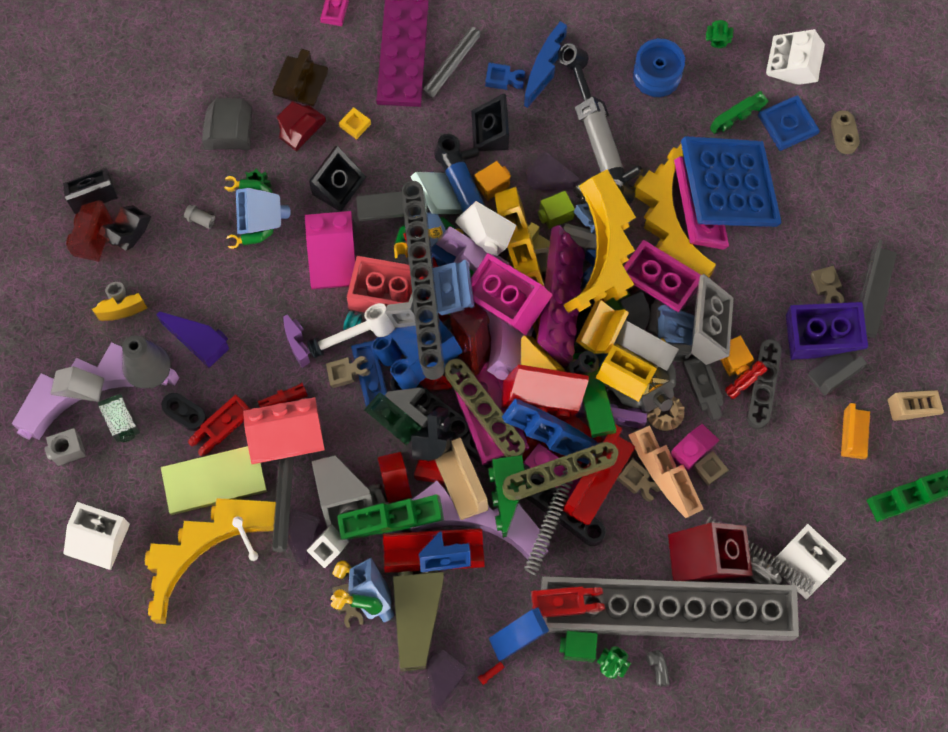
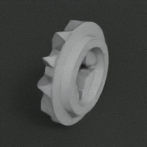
(764, 573)

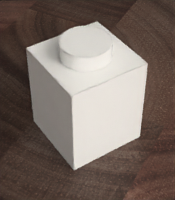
(327, 546)

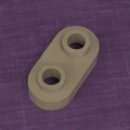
(843, 130)

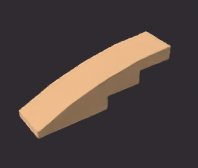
(662, 468)

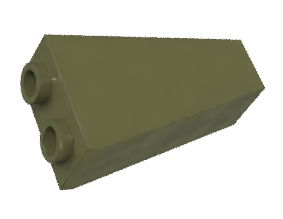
(416, 615)

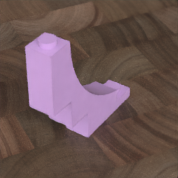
(505, 340)
(43, 408)
(520, 534)

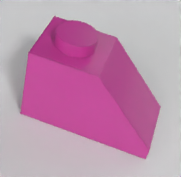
(694, 447)

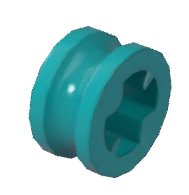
(352, 320)

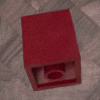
(710, 553)

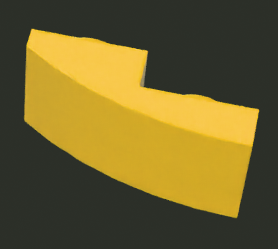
(110, 310)

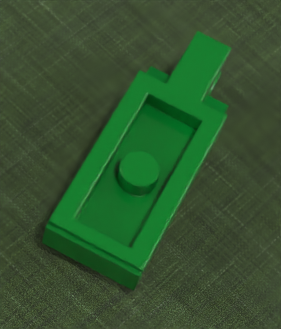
(739, 111)

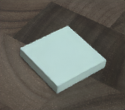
(438, 193)

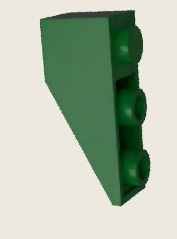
(499, 471)

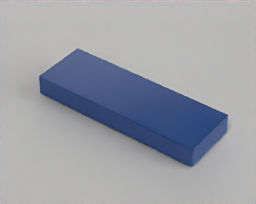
(374, 382)
(518, 634)

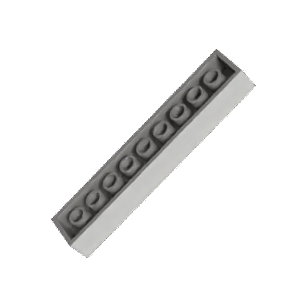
(682, 609)

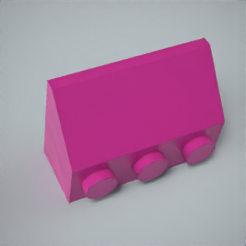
(662, 276)

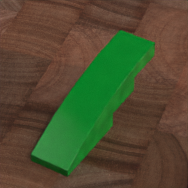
(597, 406)
(909, 496)
(390, 517)

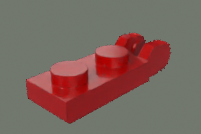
(220, 424)
(565, 601)

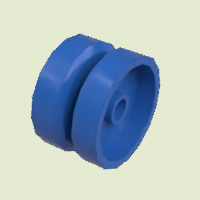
(658, 67)

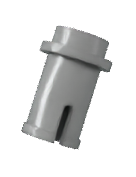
(198, 216)

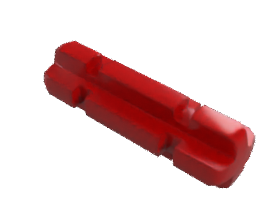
(746, 379)

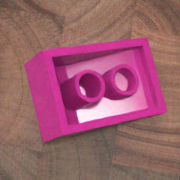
(330, 249)
(508, 294)

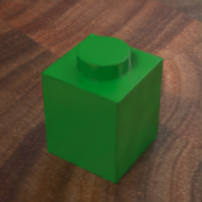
(579, 646)

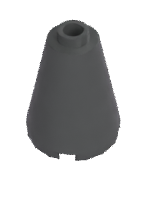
(144, 362)

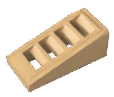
(901, 410)

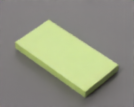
(204, 479)

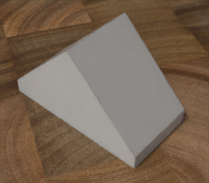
(77, 384)

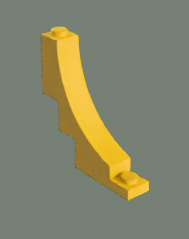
(520, 245)

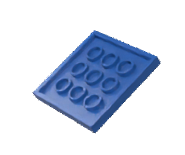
(730, 182)

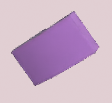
(293, 332)

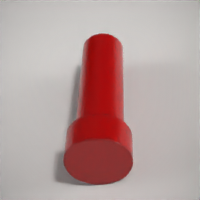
(490, 673)

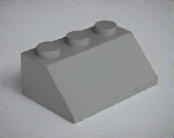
(711, 322)

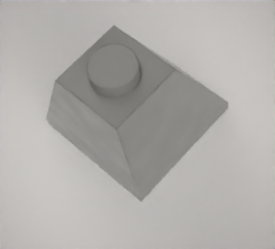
(338, 489)

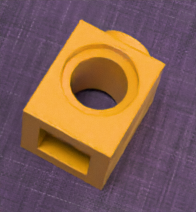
(492, 180)
(739, 357)

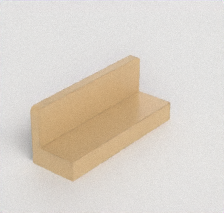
(462, 481)

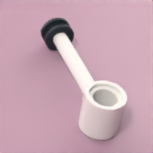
(376, 321)

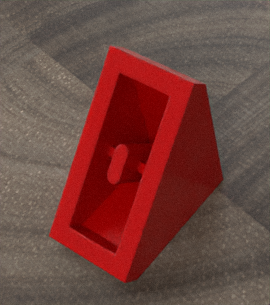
(394, 477)

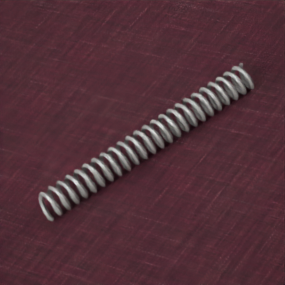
(547, 525)
(780, 567)

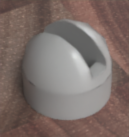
(114, 286)

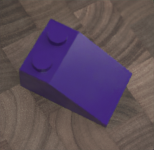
(825, 329)

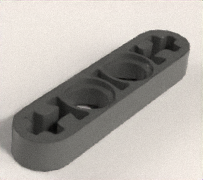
(764, 384)

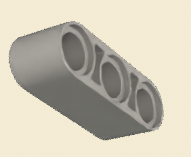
(646, 345)

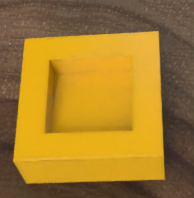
(355, 123)

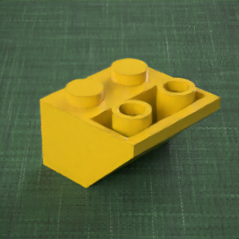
(626, 372)

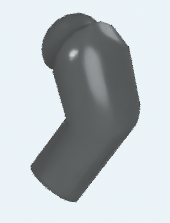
(661, 671)

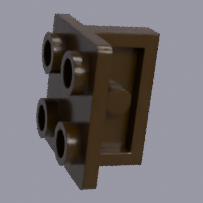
(300, 79)

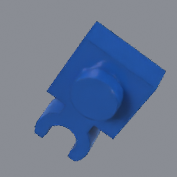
(500, 76)

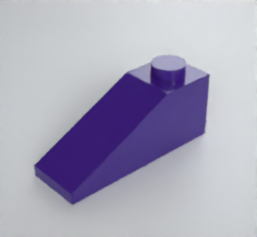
(197, 337)

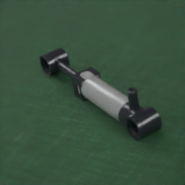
(593, 115)

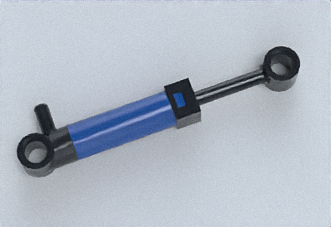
(457, 170)

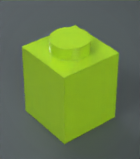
(556, 210)

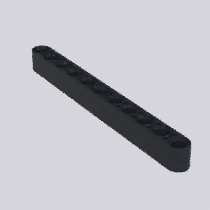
(539, 499)

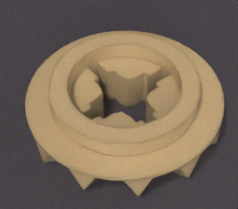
(667, 422)

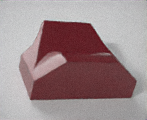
(298, 124)

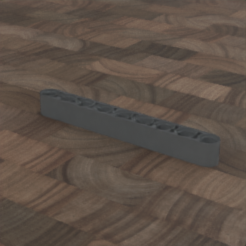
(422, 287)

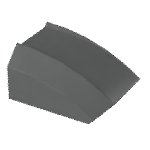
(227, 124)

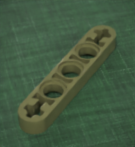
(480, 397)
(552, 479)

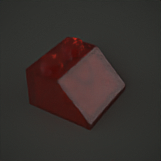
(85, 240)
(472, 335)

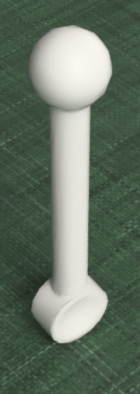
(237, 522)

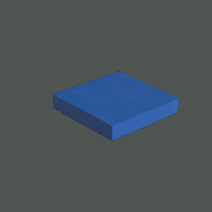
(788, 123)

